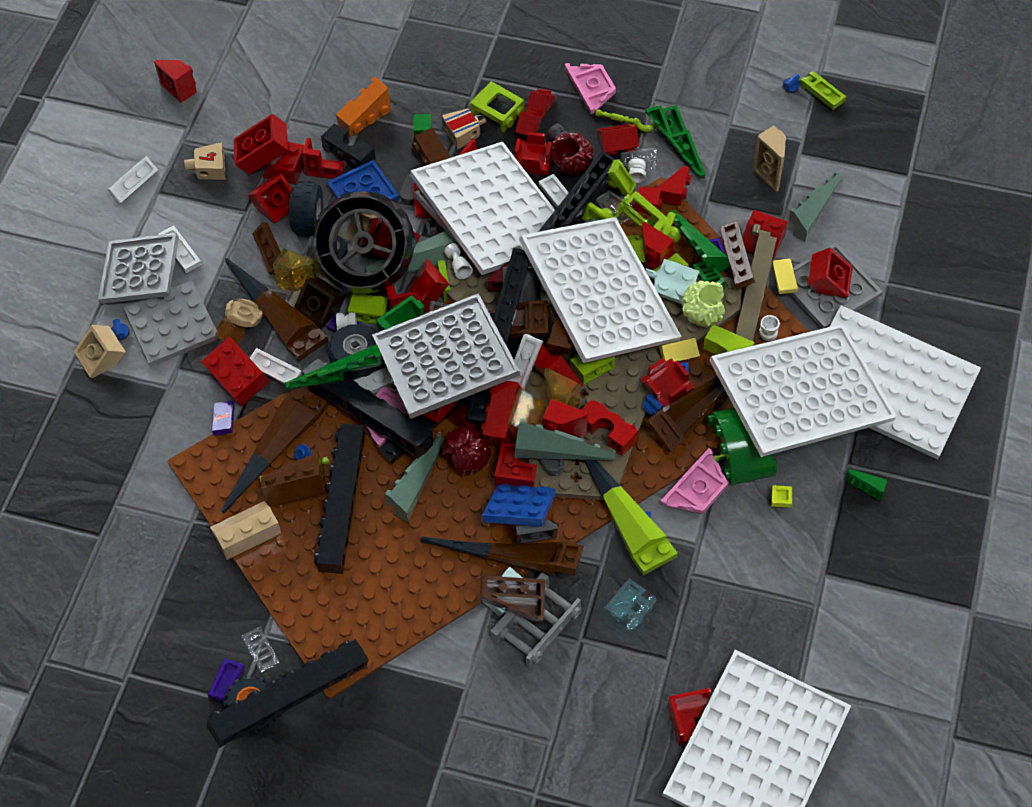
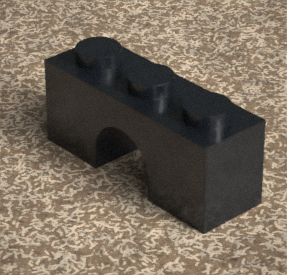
(337, 140)

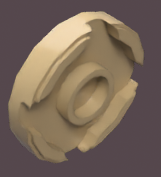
(243, 313)

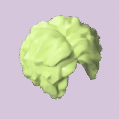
(703, 303)

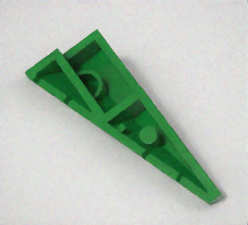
(672, 126)
(707, 251)
(334, 371)

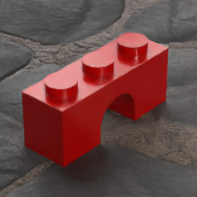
(623, 434)

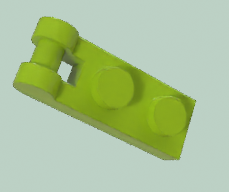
(822, 90)

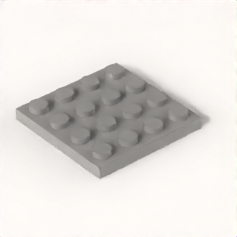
(138, 268)
(824, 307)
(171, 323)

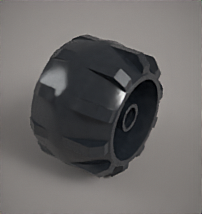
(325, 242)

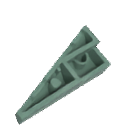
(810, 210)
(430, 249)
(546, 444)
(409, 488)

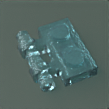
(626, 599)

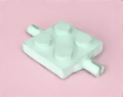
(672, 280)

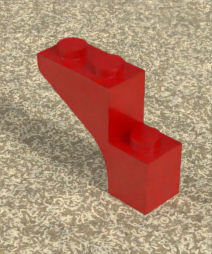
(537, 106)
(671, 191)
(555, 363)

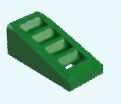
(716, 274)
(867, 483)

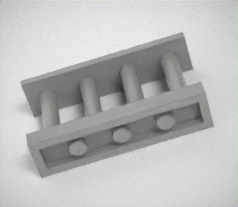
(502, 628)

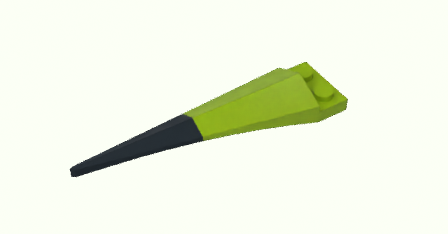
(642, 537)

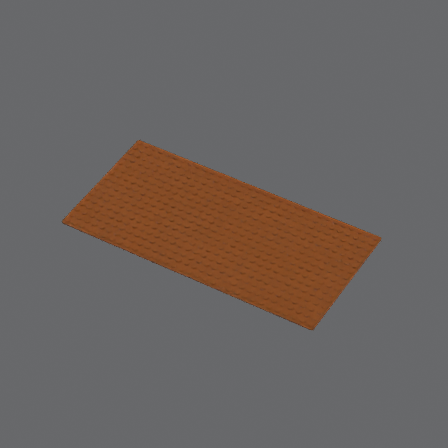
(392, 582)

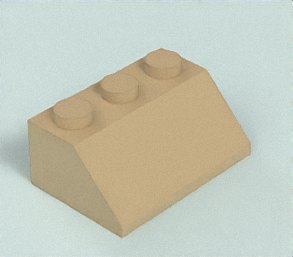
(770, 156)
(246, 530)

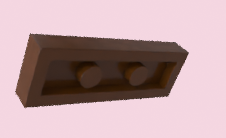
(267, 245)

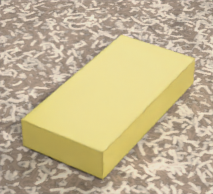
(784, 276)
(680, 350)

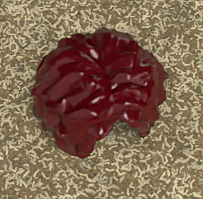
(572, 153)
(467, 449)

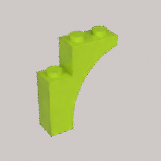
(722, 341)

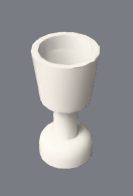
(460, 265)

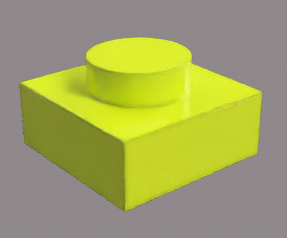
(781, 496)

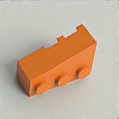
(365, 109)

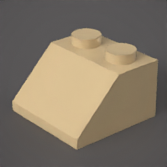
(99, 350)

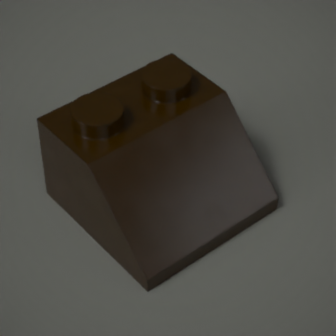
(319, 301)

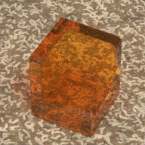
(227, 328)

